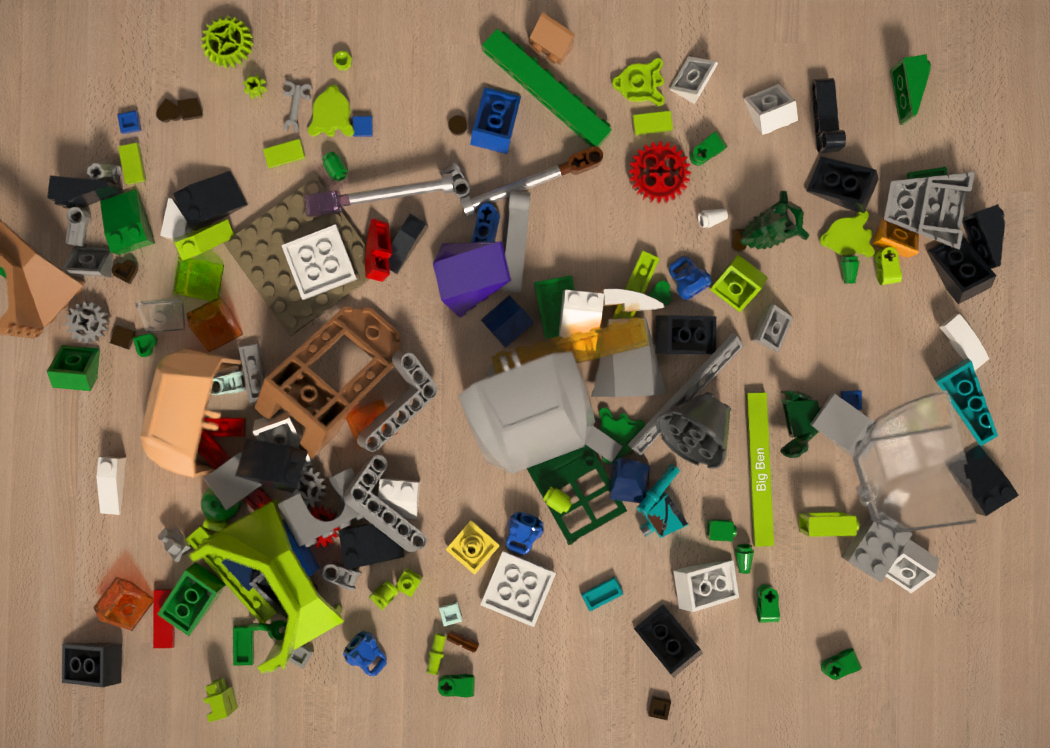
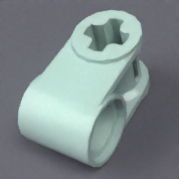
(229, 384)

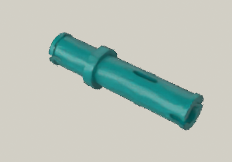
(653, 495)

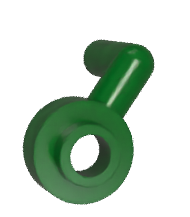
(272, 628)

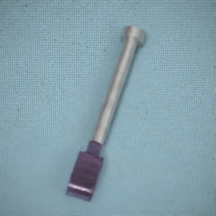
(332, 202)

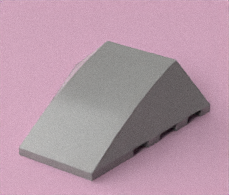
(930, 206)
(629, 372)

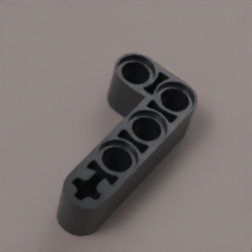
(826, 120)

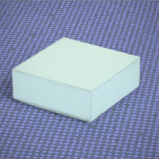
(450, 613)

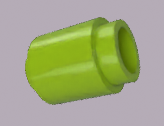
(557, 500)

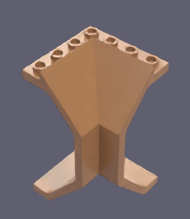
(34, 287)

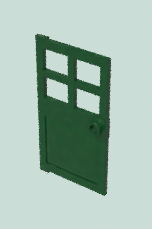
(564, 471)

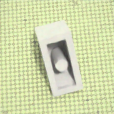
(174, 221)

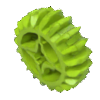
(223, 56)

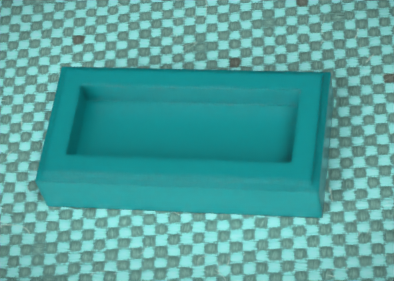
(602, 594)

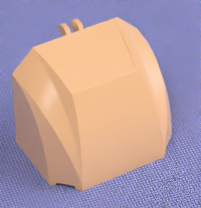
(179, 408)

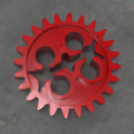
(659, 189)

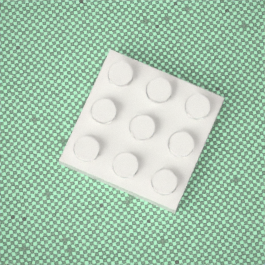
(319, 262)
(518, 588)

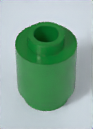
(334, 166)

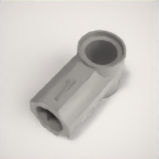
(104, 171)
(77, 229)

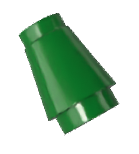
(849, 269)
(744, 557)

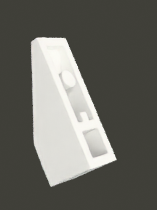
(111, 483)

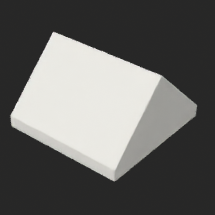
(693, 78)

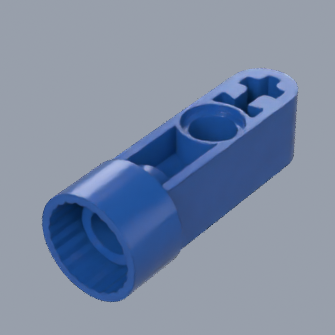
(483, 223)

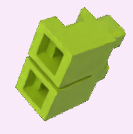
(220, 699)

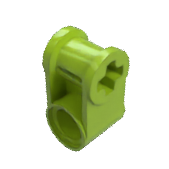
(888, 268)
(383, 594)

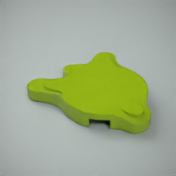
(640, 82)
(331, 113)
(849, 237)

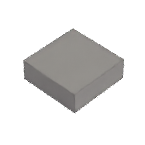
(301, 656)

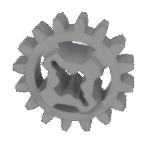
(94, 327)
(309, 493)

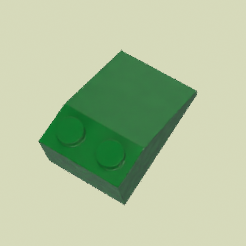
(909, 84)
(125, 223)
(191, 598)

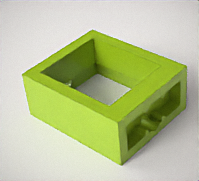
(828, 524)

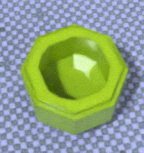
(342, 60)

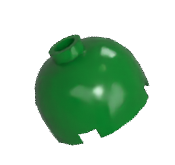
(214, 509)

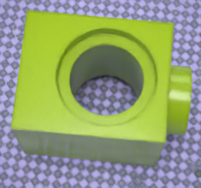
(408, 582)

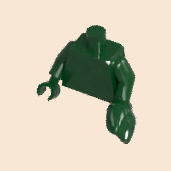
(799, 413)

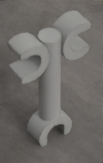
(296, 92)

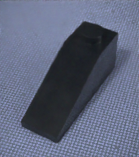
(406, 241)

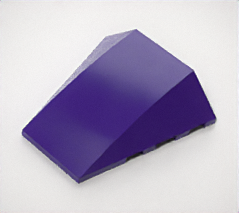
(469, 273)

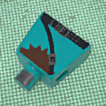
(663, 518)

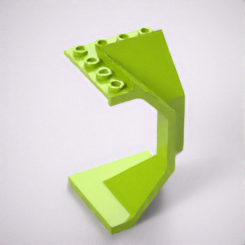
(263, 544)

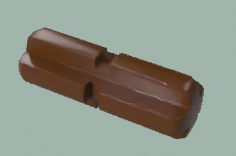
(466, 643)

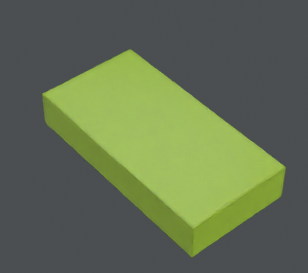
(652, 123)
(284, 153)
(132, 163)

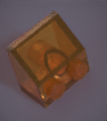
(213, 324)
(363, 416)
(123, 604)

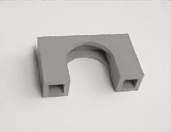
(306, 527)

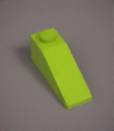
(202, 239)

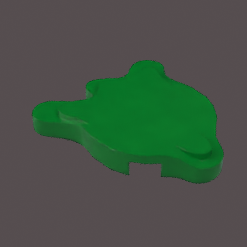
(620, 430)

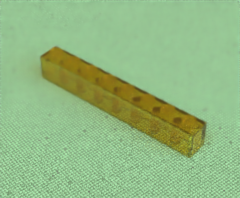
(584, 346)

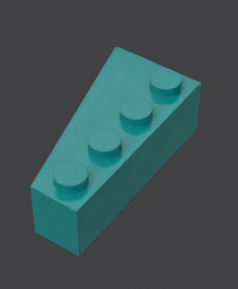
(968, 400)

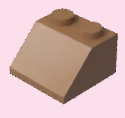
(551, 39)

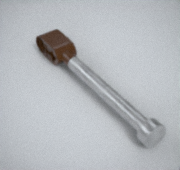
(531, 181)

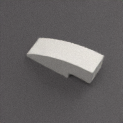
(630, 300)
(964, 340)

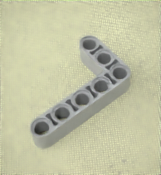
(516, 239)
(402, 404)
(379, 508)

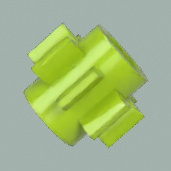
(256, 91)

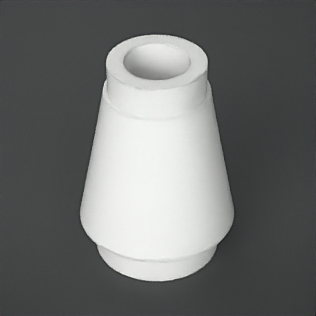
(709, 218)

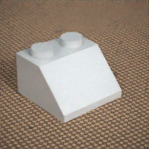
(771, 109)
(400, 496)
(913, 567)

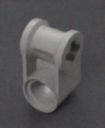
(459, 180)
(342, 575)

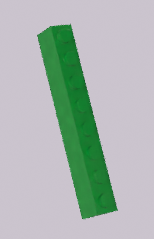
(546, 89)

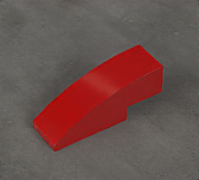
(378, 251)

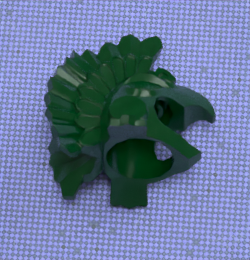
(775, 225)

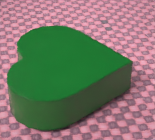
(661, 292)
(144, 344)

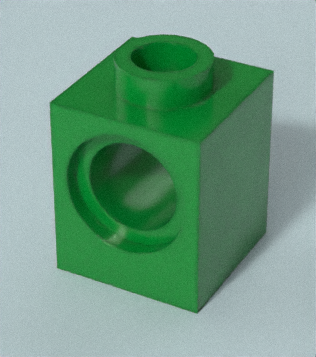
(721, 530)

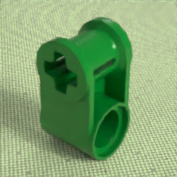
(709, 148)
(767, 607)
(844, 664)
(459, 685)

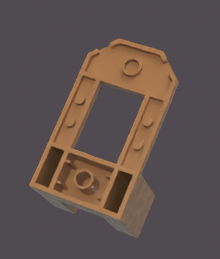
(308, 396)

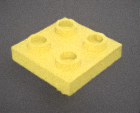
(472, 547)

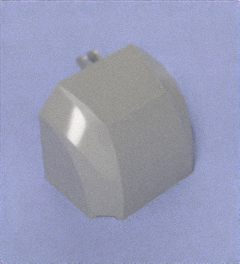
(529, 412)

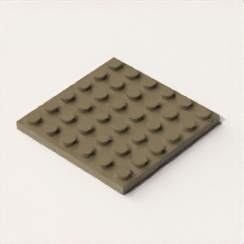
(263, 261)

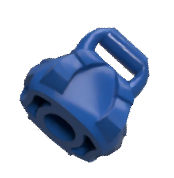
(689, 280)
(523, 529)
(363, 651)

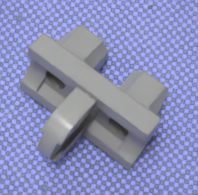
(174, 542)

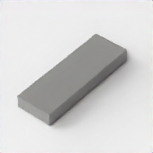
(252, 370)

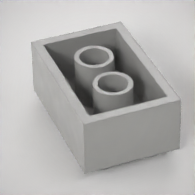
(875, 549)

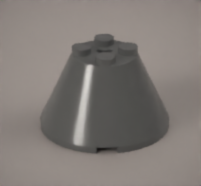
(697, 430)

